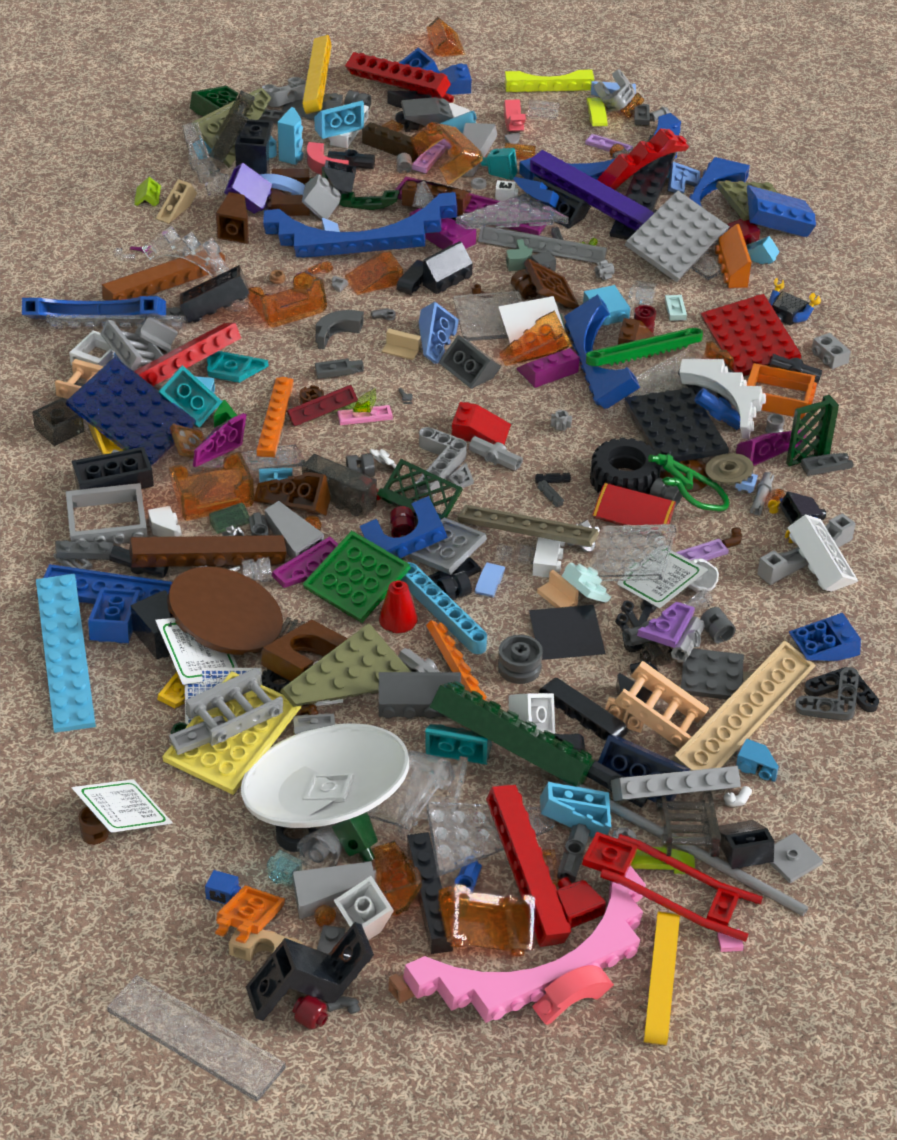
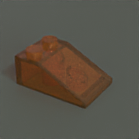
(375, 274)

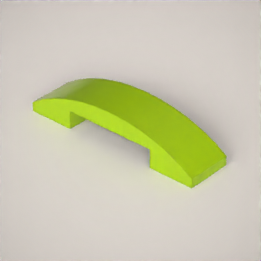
(645, 861)

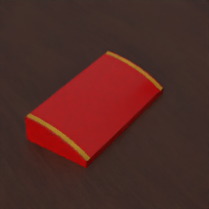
(632, 507)

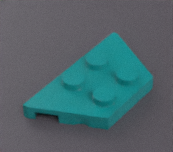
(234, 366)

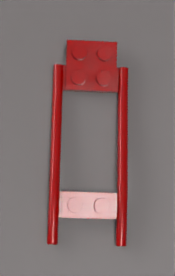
(615, 856)

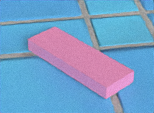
(378, 413)

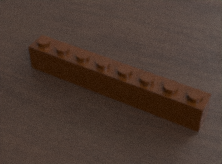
(205, 550)

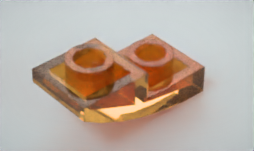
(714, 352)

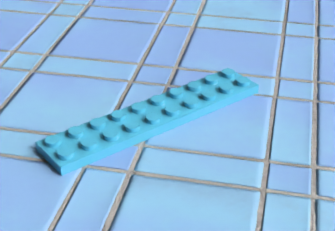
(65, 653)

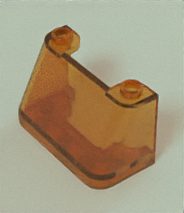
(291, 305)
(212, 489)
(487, 920)

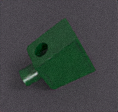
(357, 836)

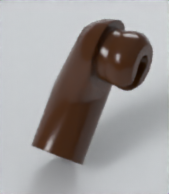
(735, 538)
(310, 709)

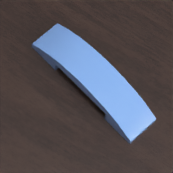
(285, 183)

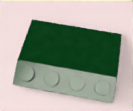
(211, 99)

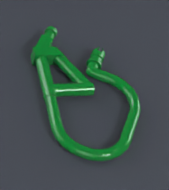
(679, 480)

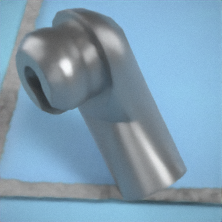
(385, 313)

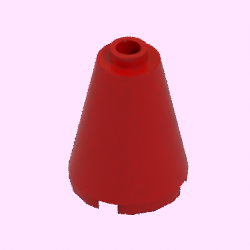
(398, 609)

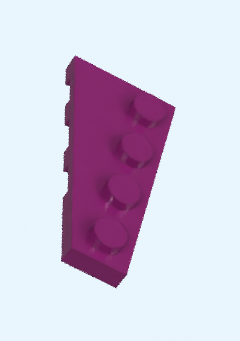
(305, 564)

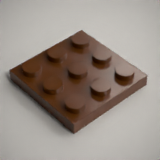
(551, 284)

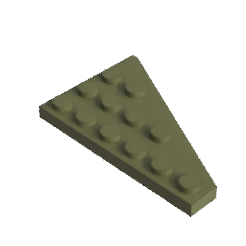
(211, 122)
(346, 670)

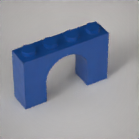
(427, 532)

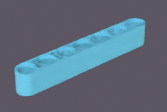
(446, 610)

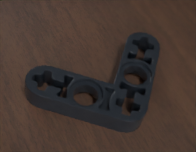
(834, 676)

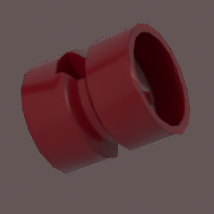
(647, 315)
(401, 521)

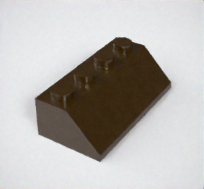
(388, 140)

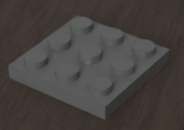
(712, 673)

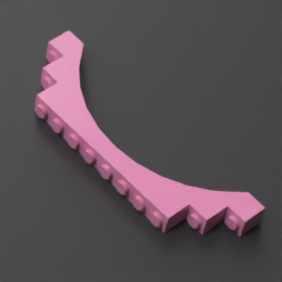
(504, 992)

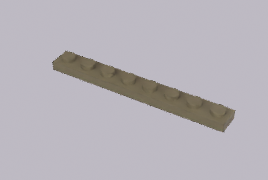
(528, 525)

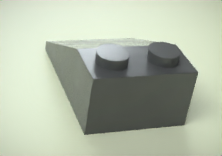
(426, 110)

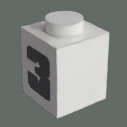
(505, 190)

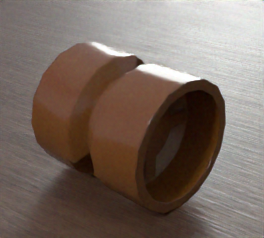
(522, 282)
(91, 828)

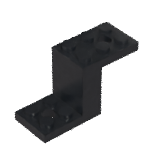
(253, 145)
(309, 971)

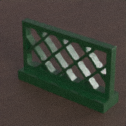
(823, 432)
(397, 500)

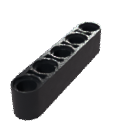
(584, 710)

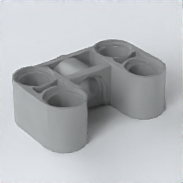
(279, 96)

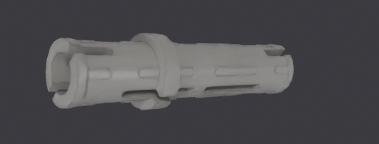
(764, 489)

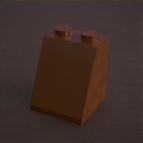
(233, 219)

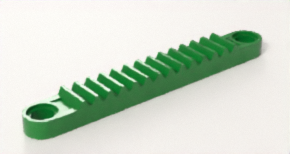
(644, 347)

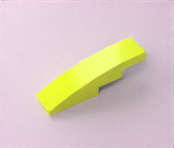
(597, 112)

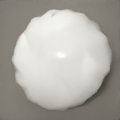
(708, 579)

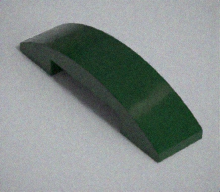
(369, 203)

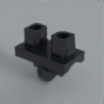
(408, 125)

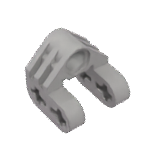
(621, 97)

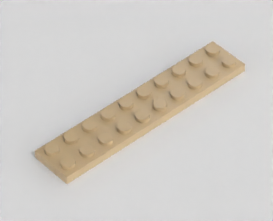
(745, 710)

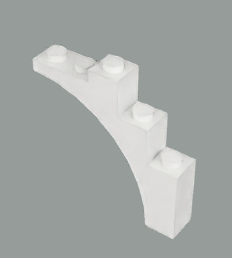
(731, 385)

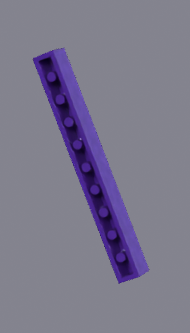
(590, 190)

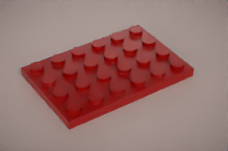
(750, 333)

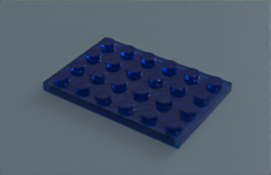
(129, 410)

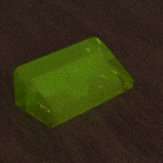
(366, 402)

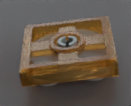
(186, 439)

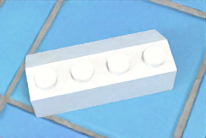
(821, 553)

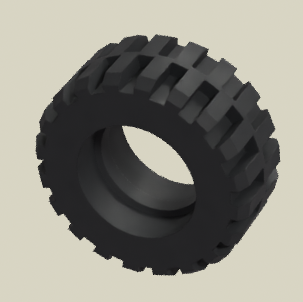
(624, 454)

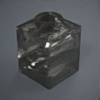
(656, 653)

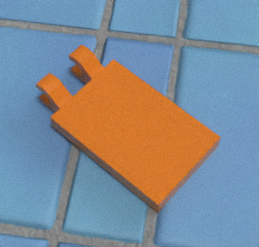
(249, 912)

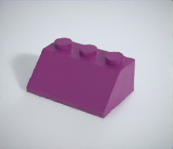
(550, 368)

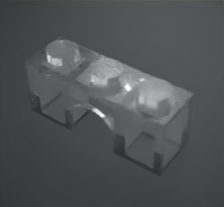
(642, 293)

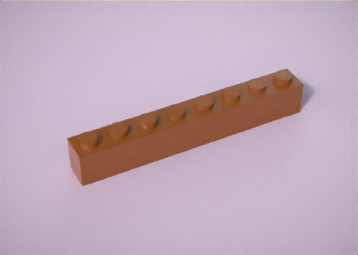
(153, 280)

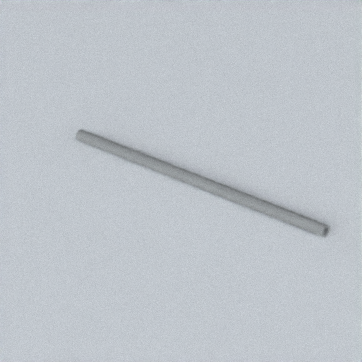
(705, 857)

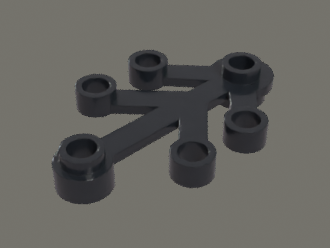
(646, 608)

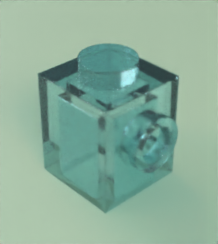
(282, 867)

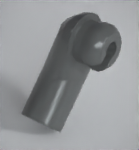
(342, 1002)

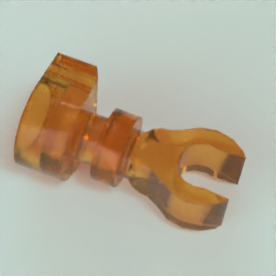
(636, 100)

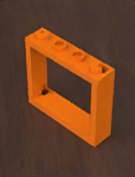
(784, 379)

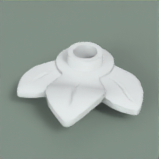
(382, 457)

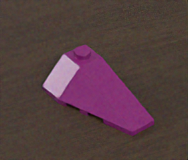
(765, 446)

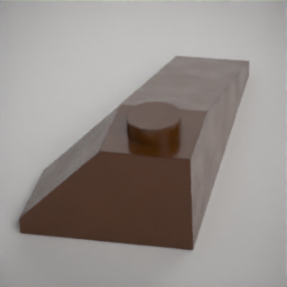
(300, 493)

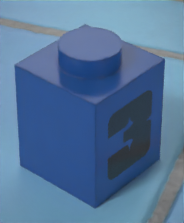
(221, 887)

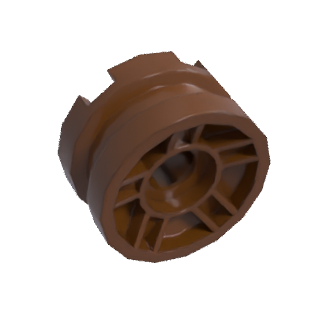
(310, 393)

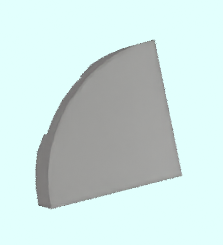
(512, 138)
(339, 283)

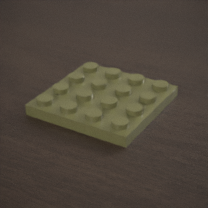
(737, 196)

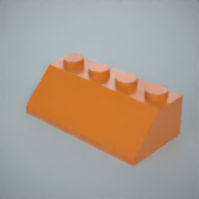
(734, 258)

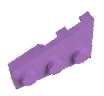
(669, 626)

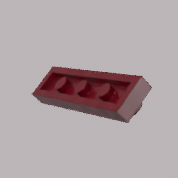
(322, 405)

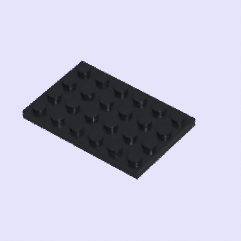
(676, 425)

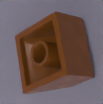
(632, 331)

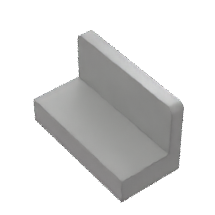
(157, 333)

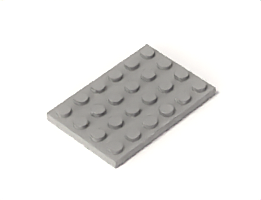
(677, 236)

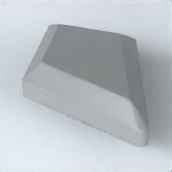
(461, 477)

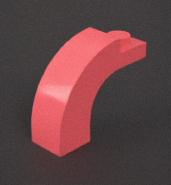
(513, 117)
(316, 157)
(571, 987)

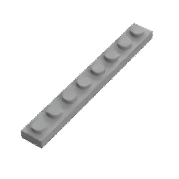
(541, 244)

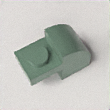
(516, 257)

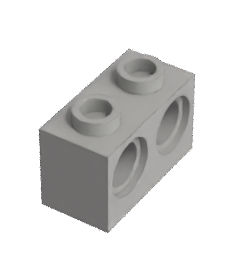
(830, 350)

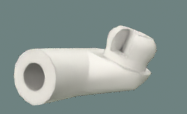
(737, 800)

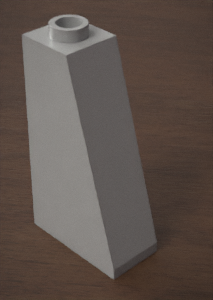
(482, 137)
(297, 532)
(326, 884)

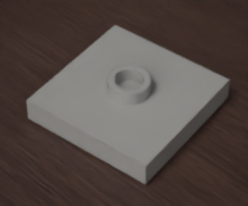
(794, 858)

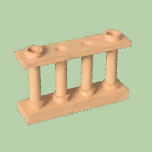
(80, 370)
(670, 693)

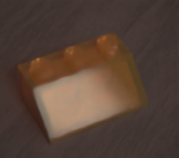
(444, 39)

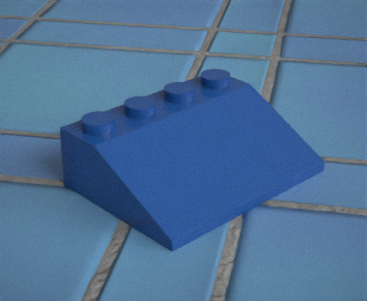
(780, 212)

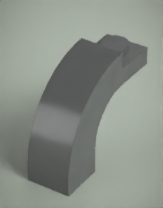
(338, 322)

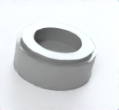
(478, 183)

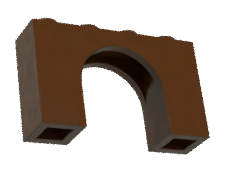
(289, 204)
(311, 636)

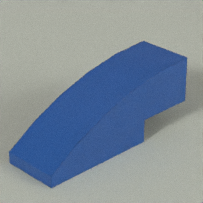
(538, 191)

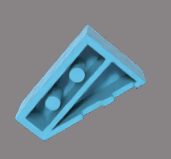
(577, 805)

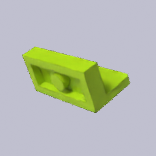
(149, 191)

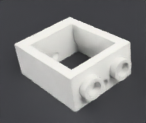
(91, 341)

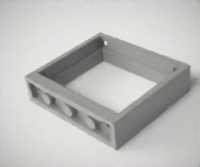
(104, 496)

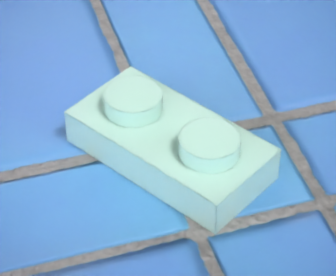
(675, 307)

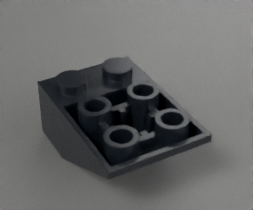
(746, 844)

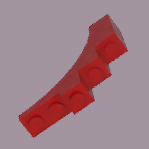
(644, 152)

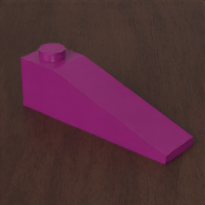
(221, 440)

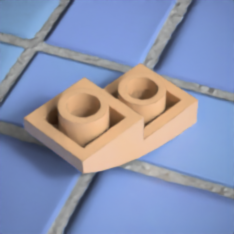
(630, 721)

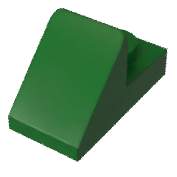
(223, 413)

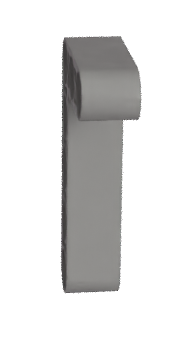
(451, 455)

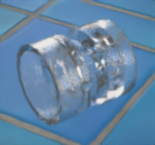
(257, 570)

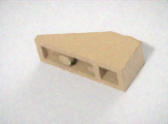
(177, 201)

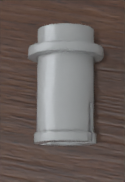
(654, 115)

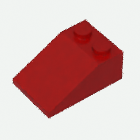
(476, 421)

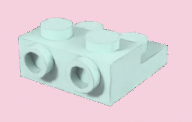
(586, 582)

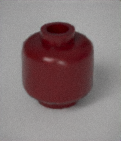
(310, 1012)

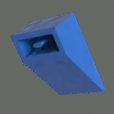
(828, 639)

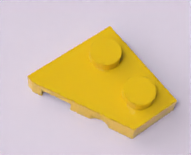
(173, 693)

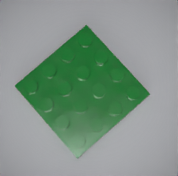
(356, 576)

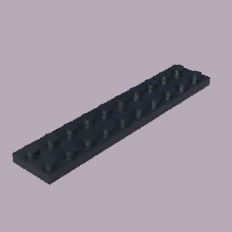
(645, 189)

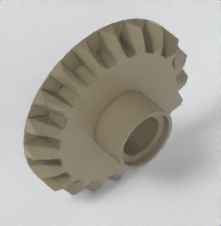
(729, 469)

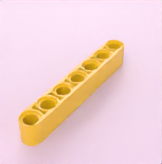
(662, 978)

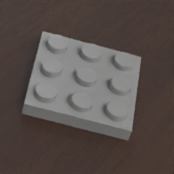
(452, 551)

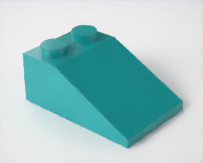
(190, 395)

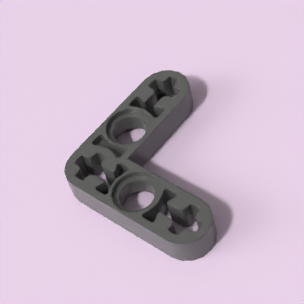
(836, 705)

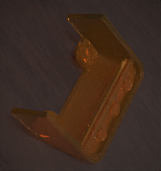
(462, 154)

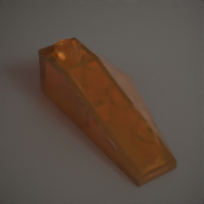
(539, 341)
(396, 876)

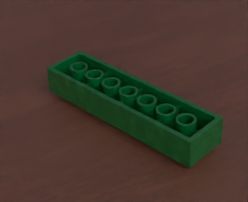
(512, 733)

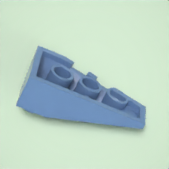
(435, 329)

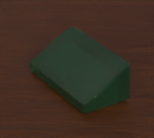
(233, 515)

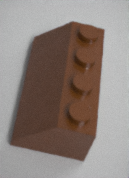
(462, 197)

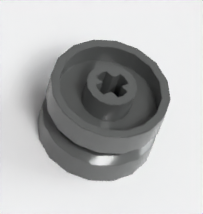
(520, 659)

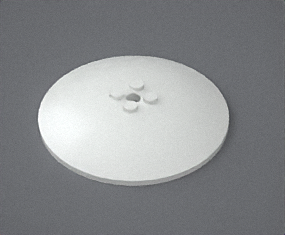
(354, 756)

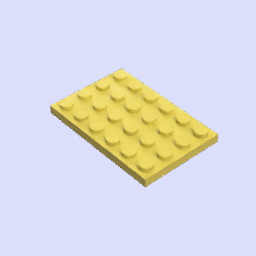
(228, 761)

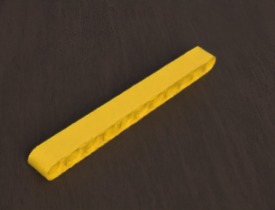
(317, 74)

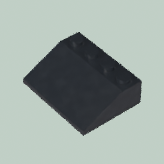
(214, 294)

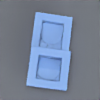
(489, 579)

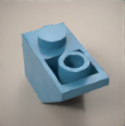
(756, 754)

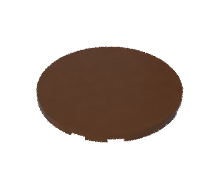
(224, 610)

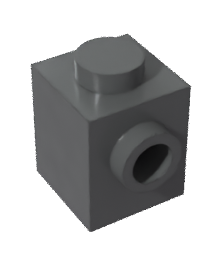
(545, 259)

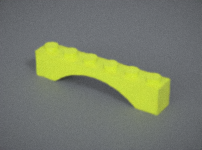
(522, 82)

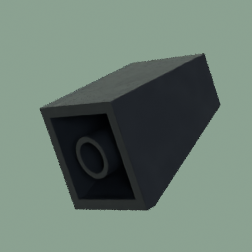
(144, 622)

